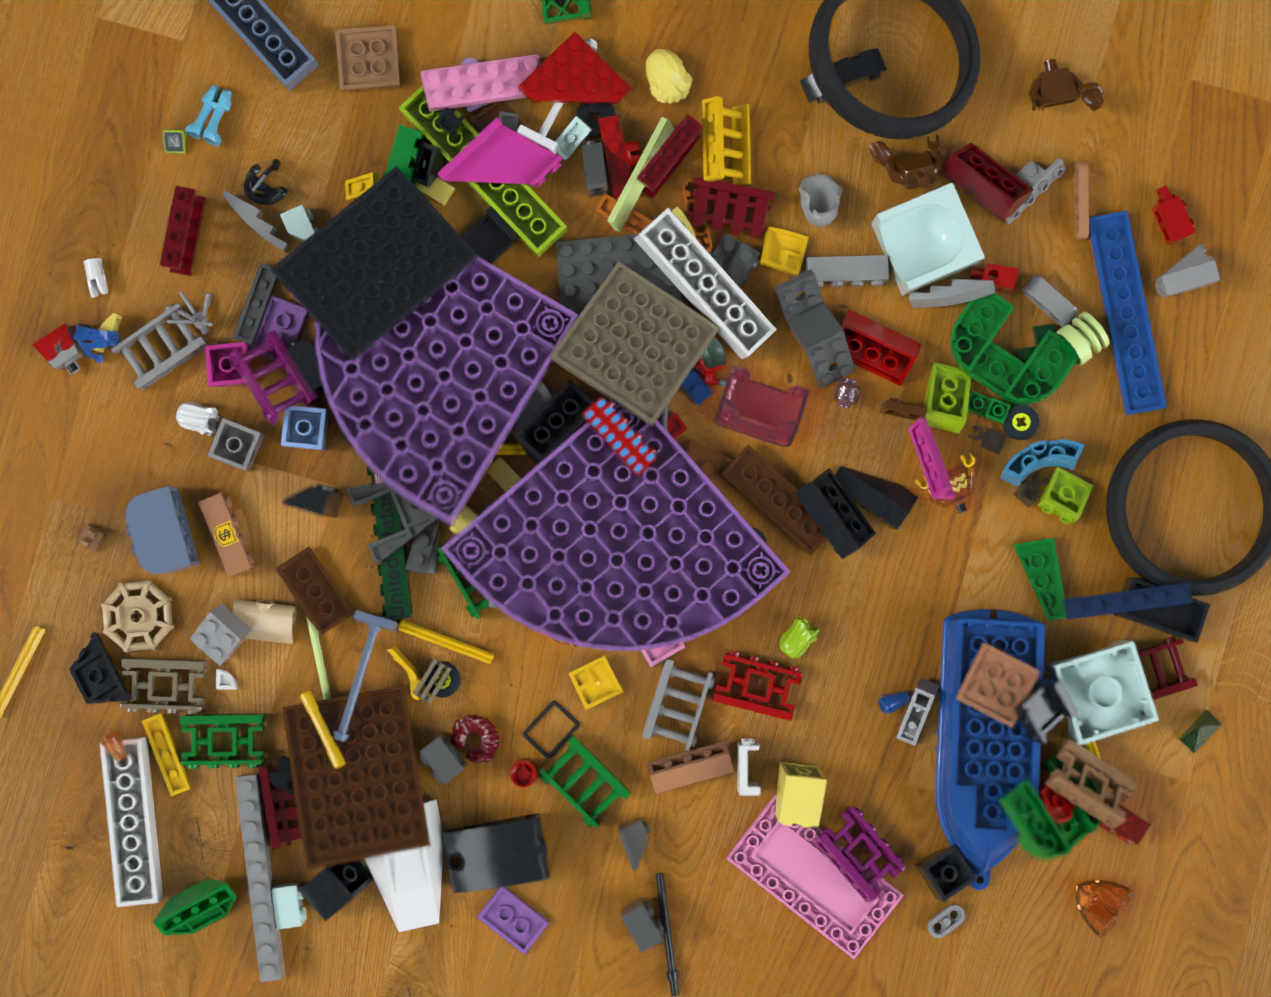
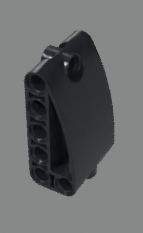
(497, 854)

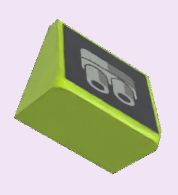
(174, 141)

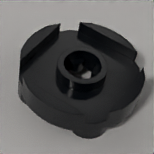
(585, 113)

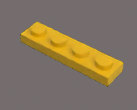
(166, 754)

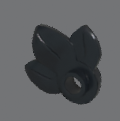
(283, 776)

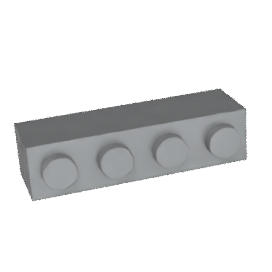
(849, 270)

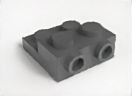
(735, 259)

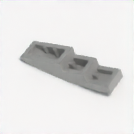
(252, 217)
(957, 293)

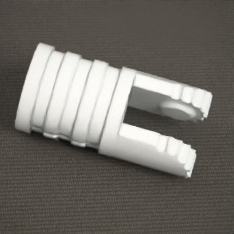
(95, 276)

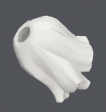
(197, 417)

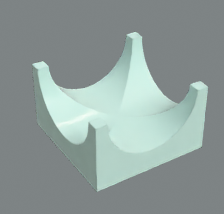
(1106, 691)

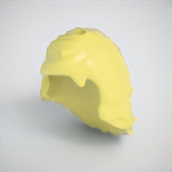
(667, 76)

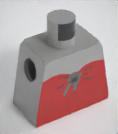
(60, 349)

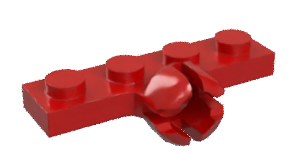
(618, 153)

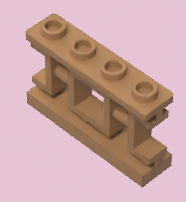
(1098, 772)

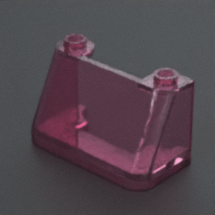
(761, 409)

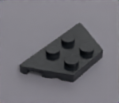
(97, 674)

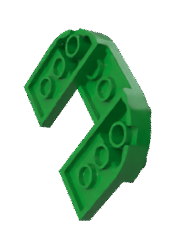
(999, 370)
(1037, 830)

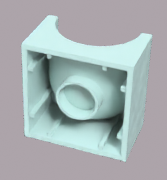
(927, 239)

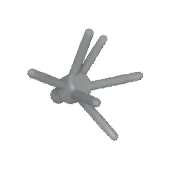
(199, 318)

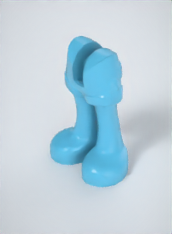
(209, 99)

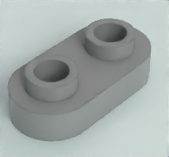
(947, 923)

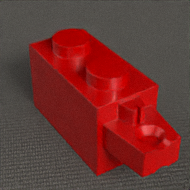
(1172, 216)

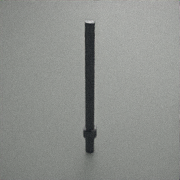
(672, 973)

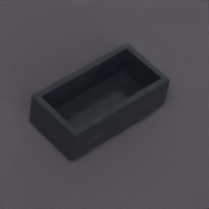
(1179, 620)

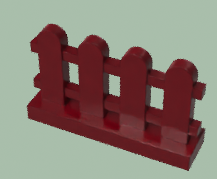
(722, 199)
(281, 815)

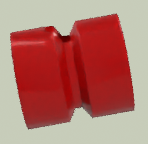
(523, 773)

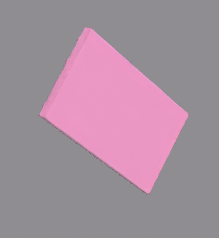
(808, 883)

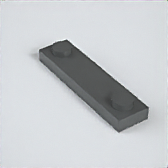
(255, 304)

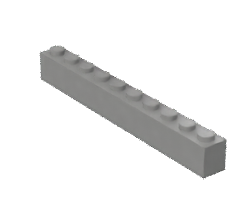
(259, 876)

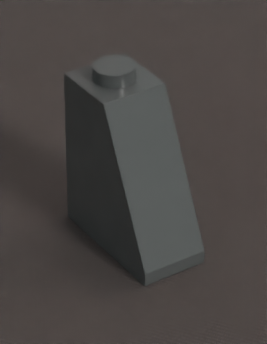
(594, 168)

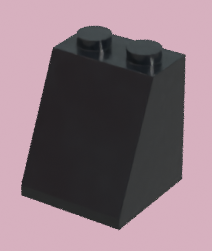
(306, 360)
(336, 887)

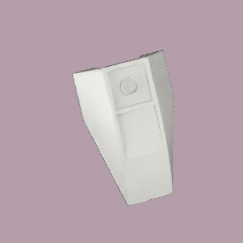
(413, 878)

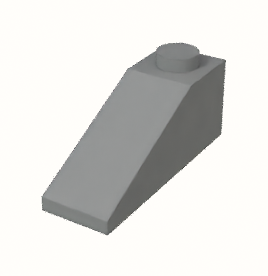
(917, 711)

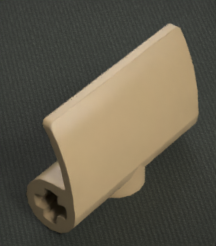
(267, 619)

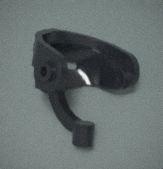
(271, 194)

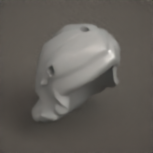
(820, 199)

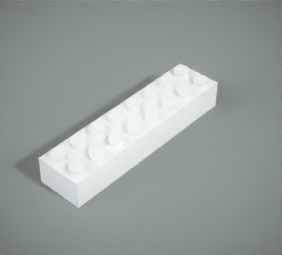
(705, 283)
(132, 825)

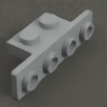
(1039, 180)

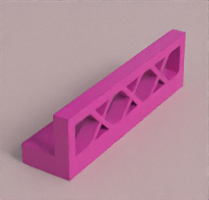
(931, 460)

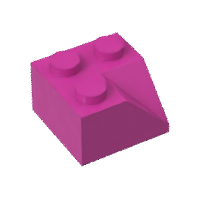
(219, 369)

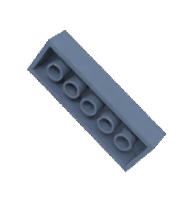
(268, 39)

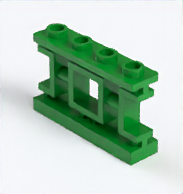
(223, 725)

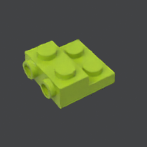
(1065, 496)

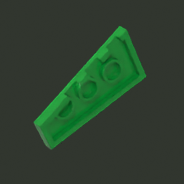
(1043, 572)

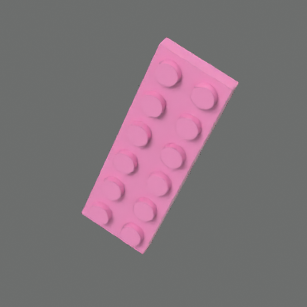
(477, 82)

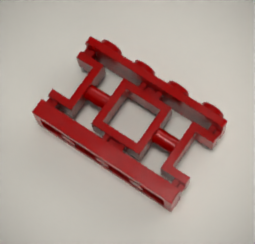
(753, 702)

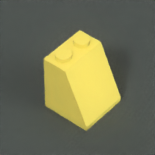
(799, 794)

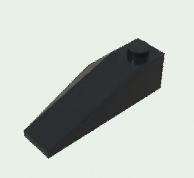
(880, 497)

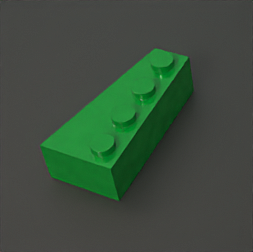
(405, 151)

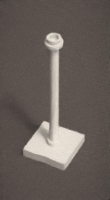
(540, 137)

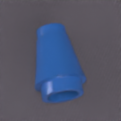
(893, 701)

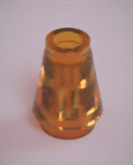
(114, 745)

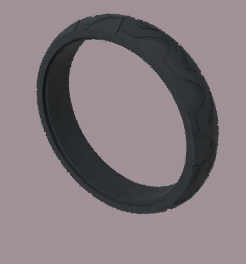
(880, 124)
(1117, 495)

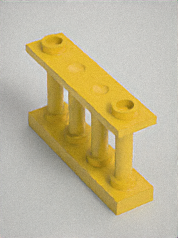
(714, 141)

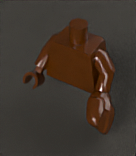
(1063, 87)
(913, 170)

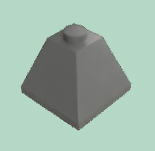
(634, 839)

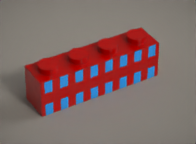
(619, 436)

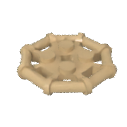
(145, 607)

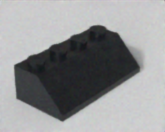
(554, 422)
(318, 500)
(835, 513)

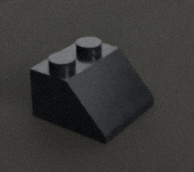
(945, 872)

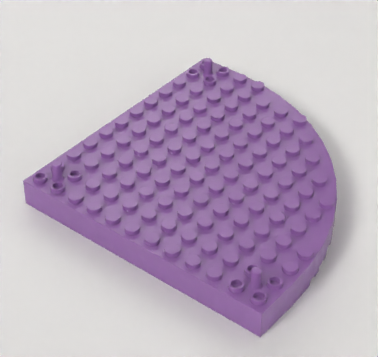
(445, 384)
(614, 554)

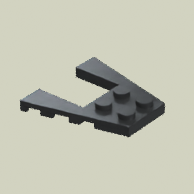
(412, 517)

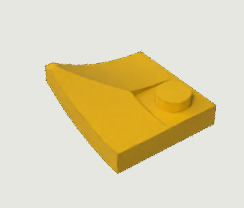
(783, 250)
(595, 682)

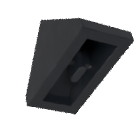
(428, 164)

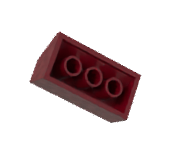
(986, 181)

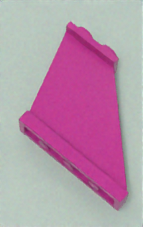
(501, 157)

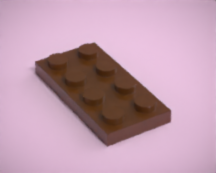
(314, 591)

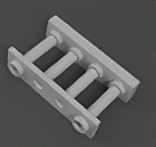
(162, 366)
(664, 689)

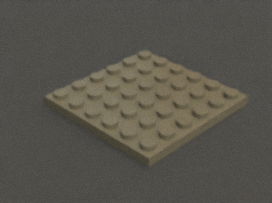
(634, 343)

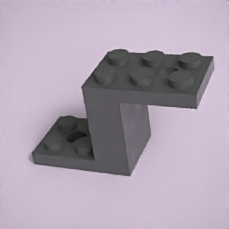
(815, 328)

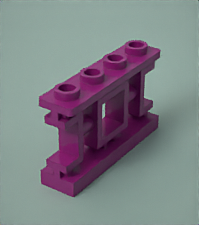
(848, 865)

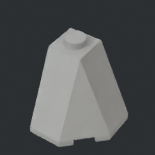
(1189, 273)

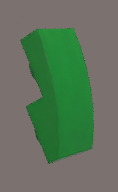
(988, 407)

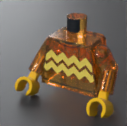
(962, 483)

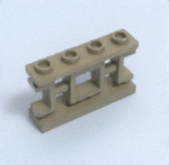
(164, 668)

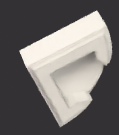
(225, 680)

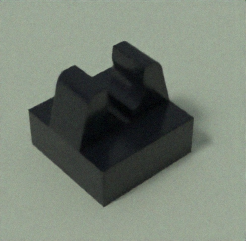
(449, 121)

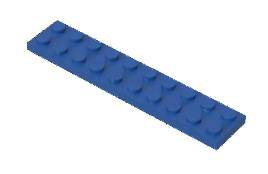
(1126, 313)

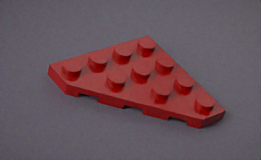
(574, 75)

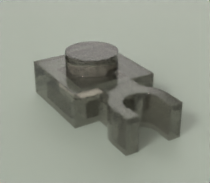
(990, 440)
(1029, 490)

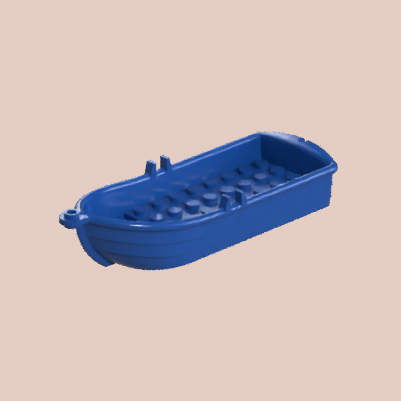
(976, 753)

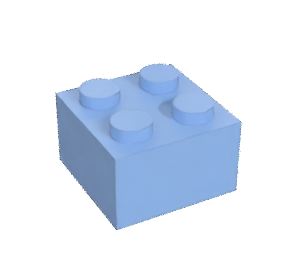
(305, 428)

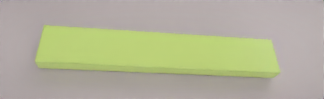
(633, 187)

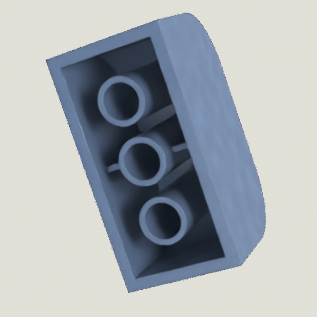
(160, 532)

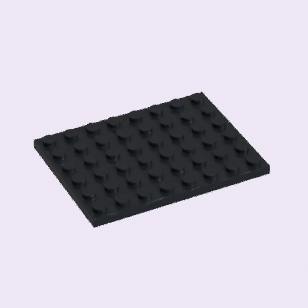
(374, 263)

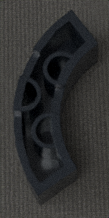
(852, 70)

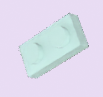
(572, 137)

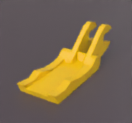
(414, 674)

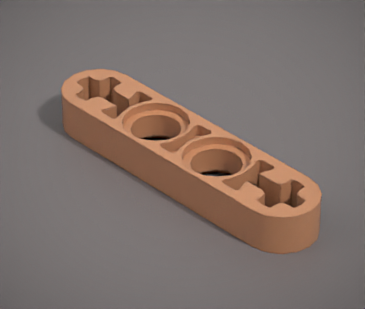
(1081, 199)

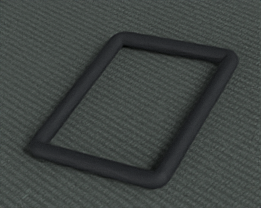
(539, 718)

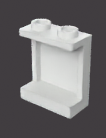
(743, 786)

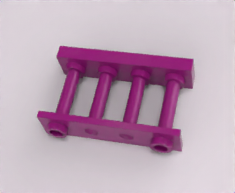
(282, 361)

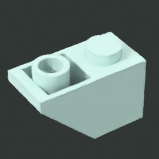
(299, 222)

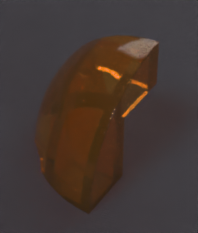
(1101, 903)

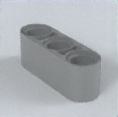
(1049, 300)

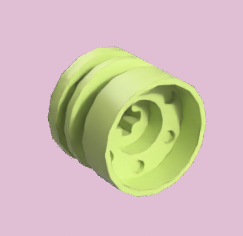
(1084, 336)

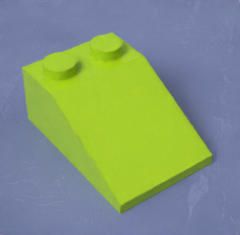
(947, 398)

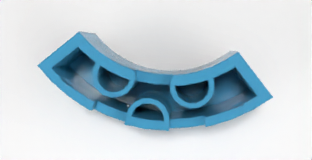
(1041, 455)

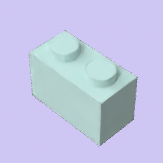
(288, 905)

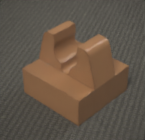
(91, 537)

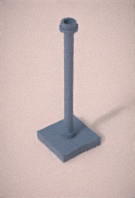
(375, 625)

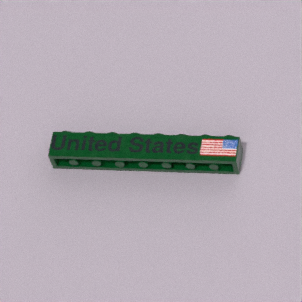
(392, 568)

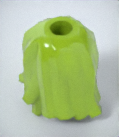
(798, 638)

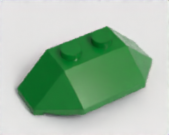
(195, 908)

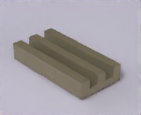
(423, 695)

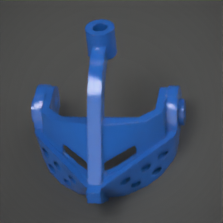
(100, 339)

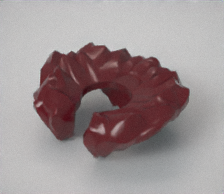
(485, 729)

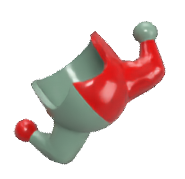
(711, 361)

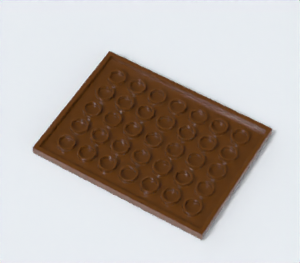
(370, 802)

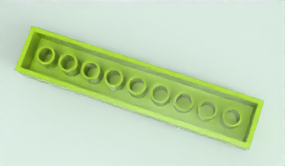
(513, 202)

